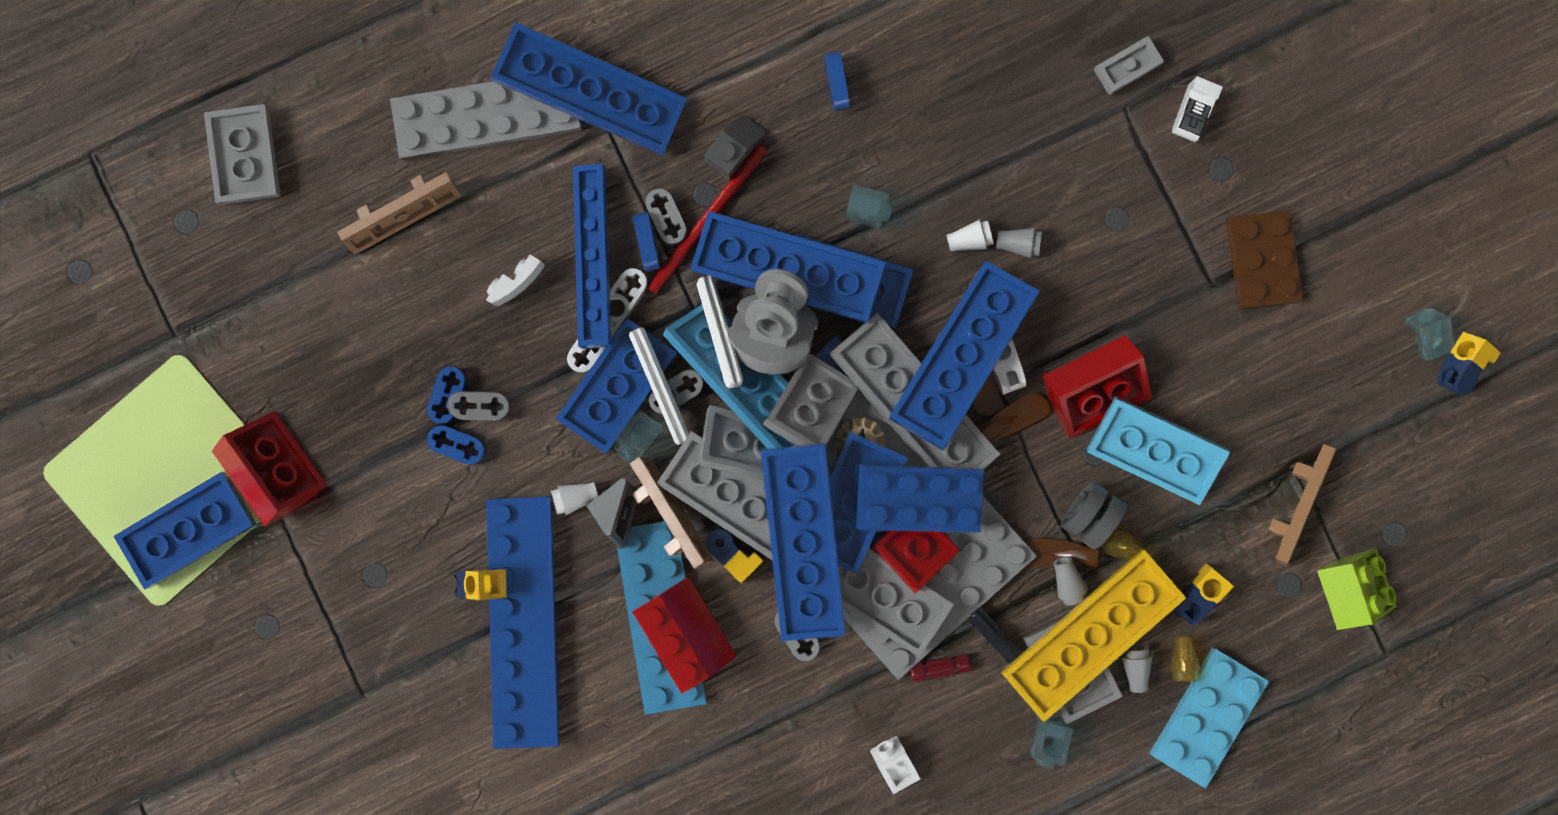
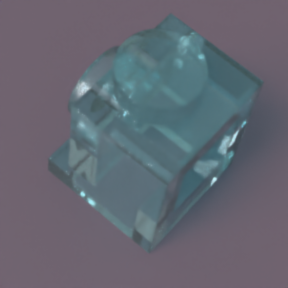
(1057, 753)

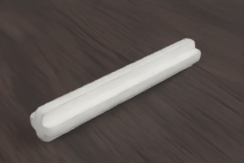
(719, 332)
(659, 385)

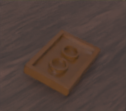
(1264, 259)

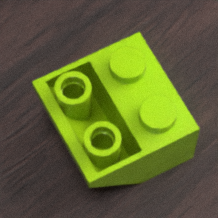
(1357, 589)

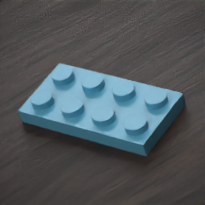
(1158, 450)
(1209, 717)

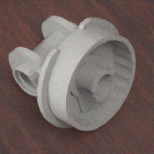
(774, 325)

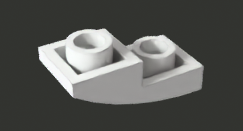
(505, 289)

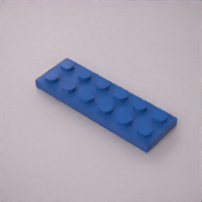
(588, 88)
(834, 277)
(964, 355)
(803, 542)

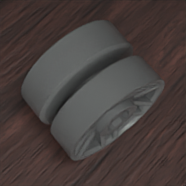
(1094, 515)

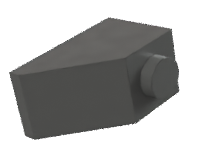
(734, 146)

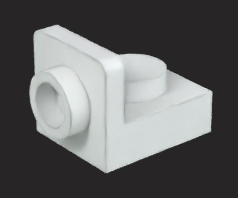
(894, 764)

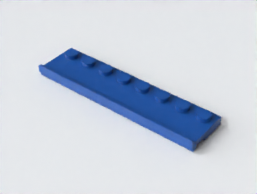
(523, 624)

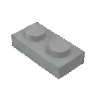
(1128, 65)

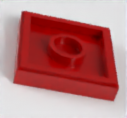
(916, 555)

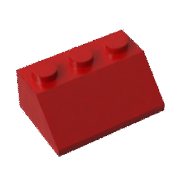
(1088, 385)
(268, 467)
(684, 634)

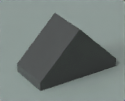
(615, 511)

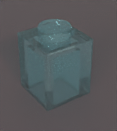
(868, 207)

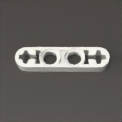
(616, 322)

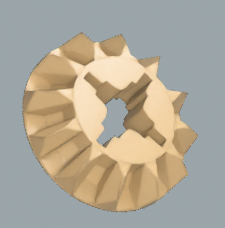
(871, 431)

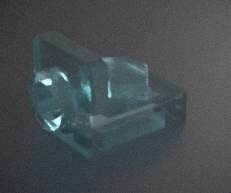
(1432, 332)
(637, 436)

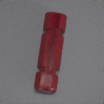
(940, 668)

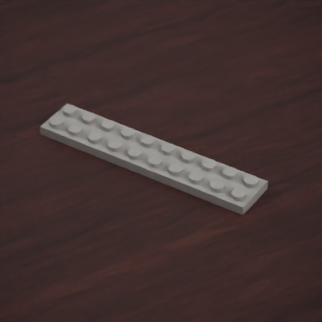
(740, 507)

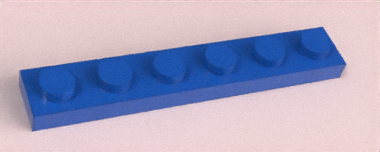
(591, 256)

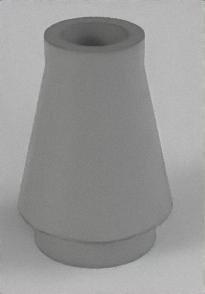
(1020, 241)
(1070, 584)
(1137, 664)

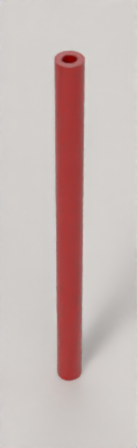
(716, 207)

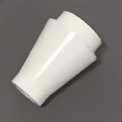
(971, 237)
(572, 497)

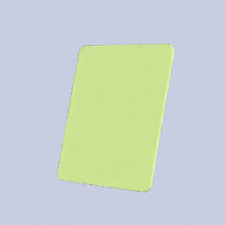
(145, 457)

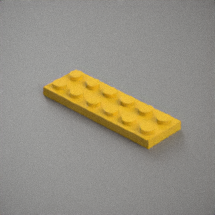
(1093, 635)

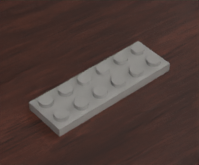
(472, 119)
(882, 371)

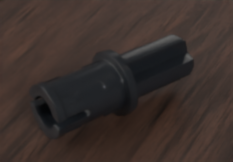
(994, 635)

